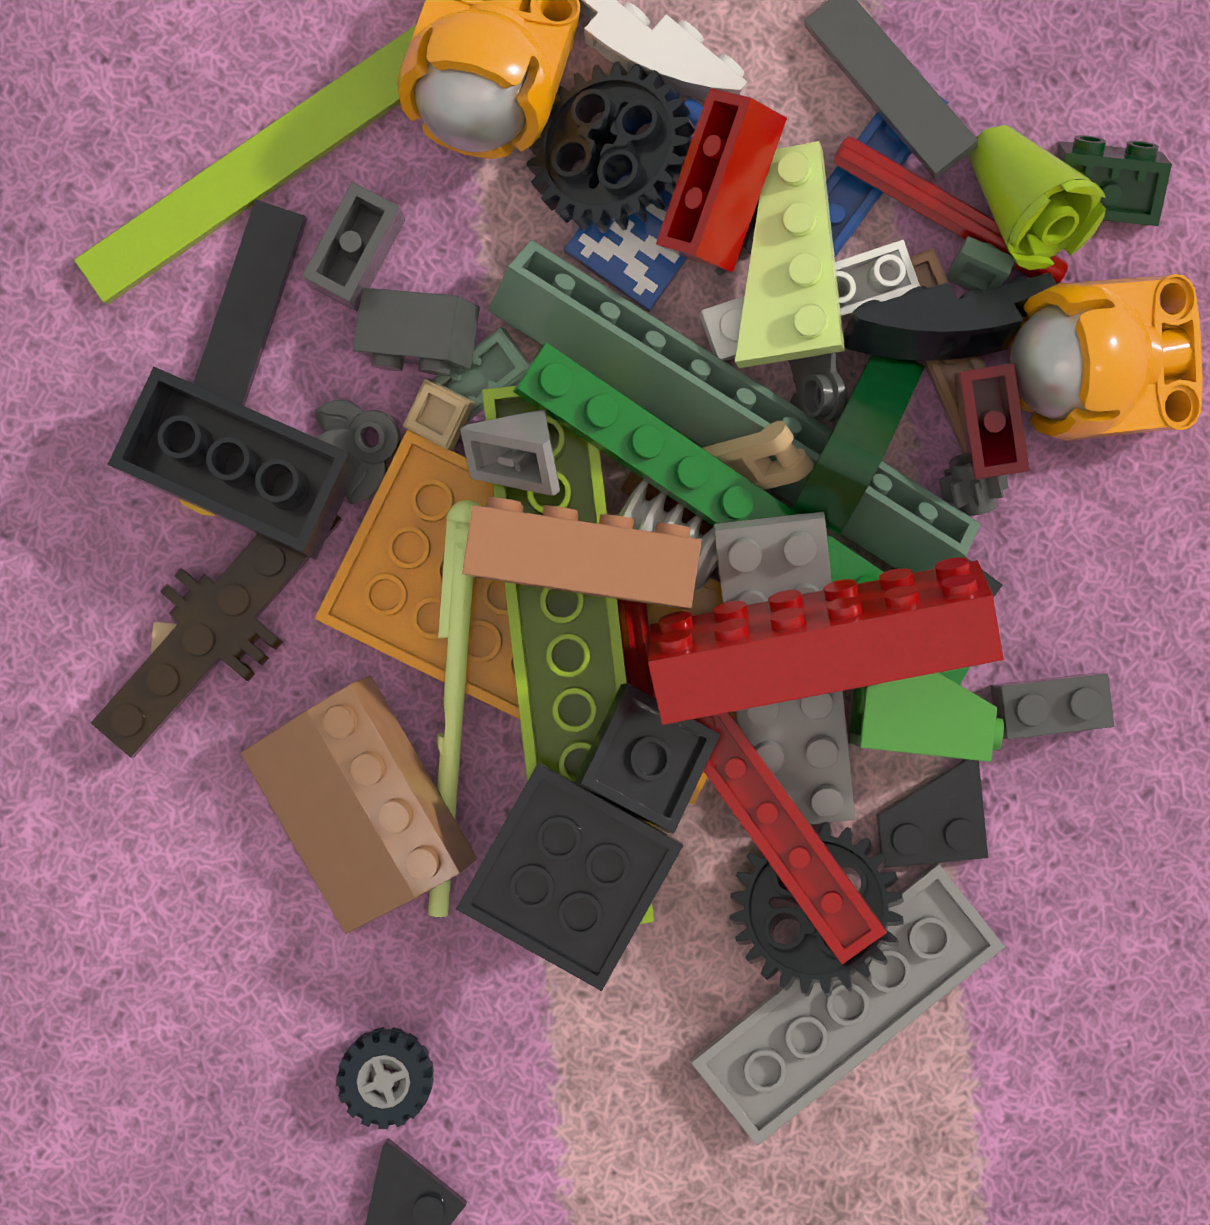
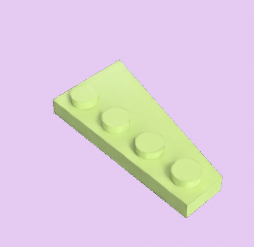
(792, 275)

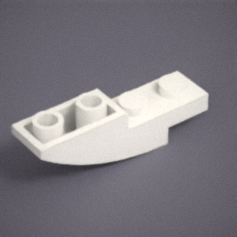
(670, 48)
(860, 278)

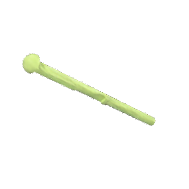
(455, 625)

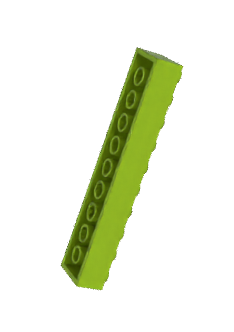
(561, 641)

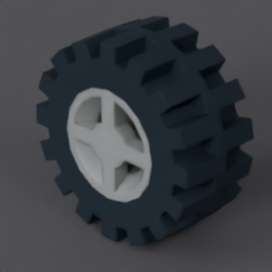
(368, 1086)

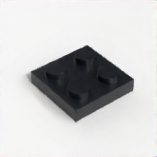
(646, 764)

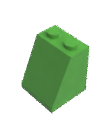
(925, 718)

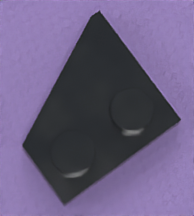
(936, 821)
(410, 1192)

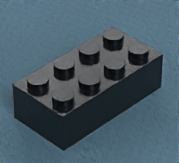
(234, 462)

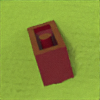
(992, 421)

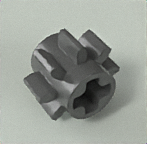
(968, 494)

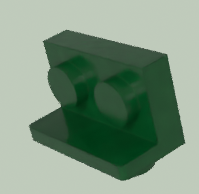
(1130, 176)

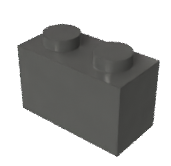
(354, 246)
(416, 329)
(1054, 705)

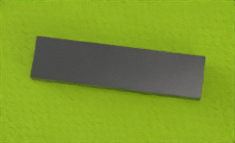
(891, 85)

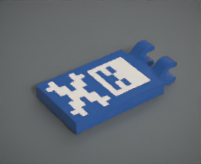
(631, 257)

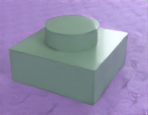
(979, 266)

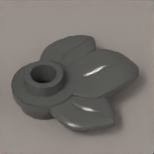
(818, 387)
(346, 428)

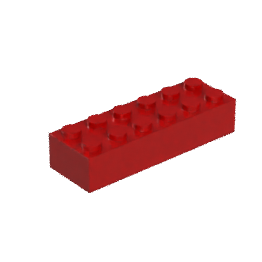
(823, 640)

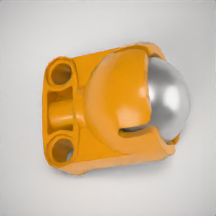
(486, 71)
(1110, 357)

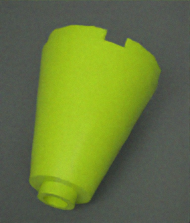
(1035, 197)

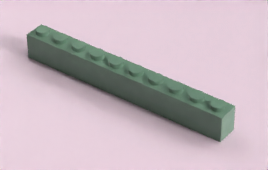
(711, 399)

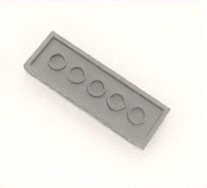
(803, 737)
(803, 1045)

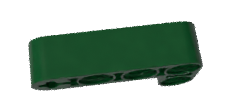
(859, 440)

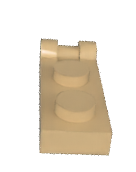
(751, 455)

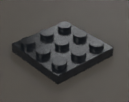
(570, 876)

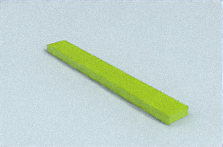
(246, 174)

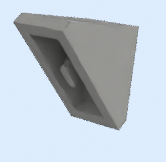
(512, 452)

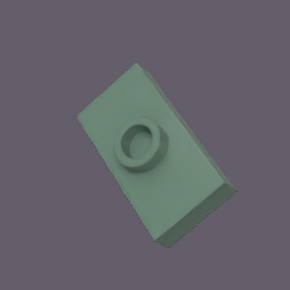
(494, 364)

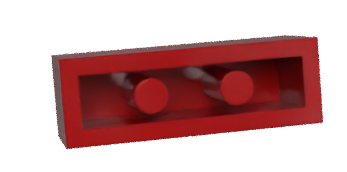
(721, 179)

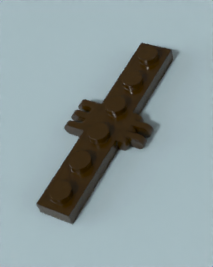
(213, 625)

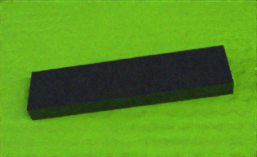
(250, 301)

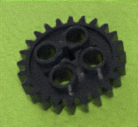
(611, 147)
(808, 956)

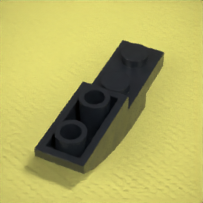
(938, 326)

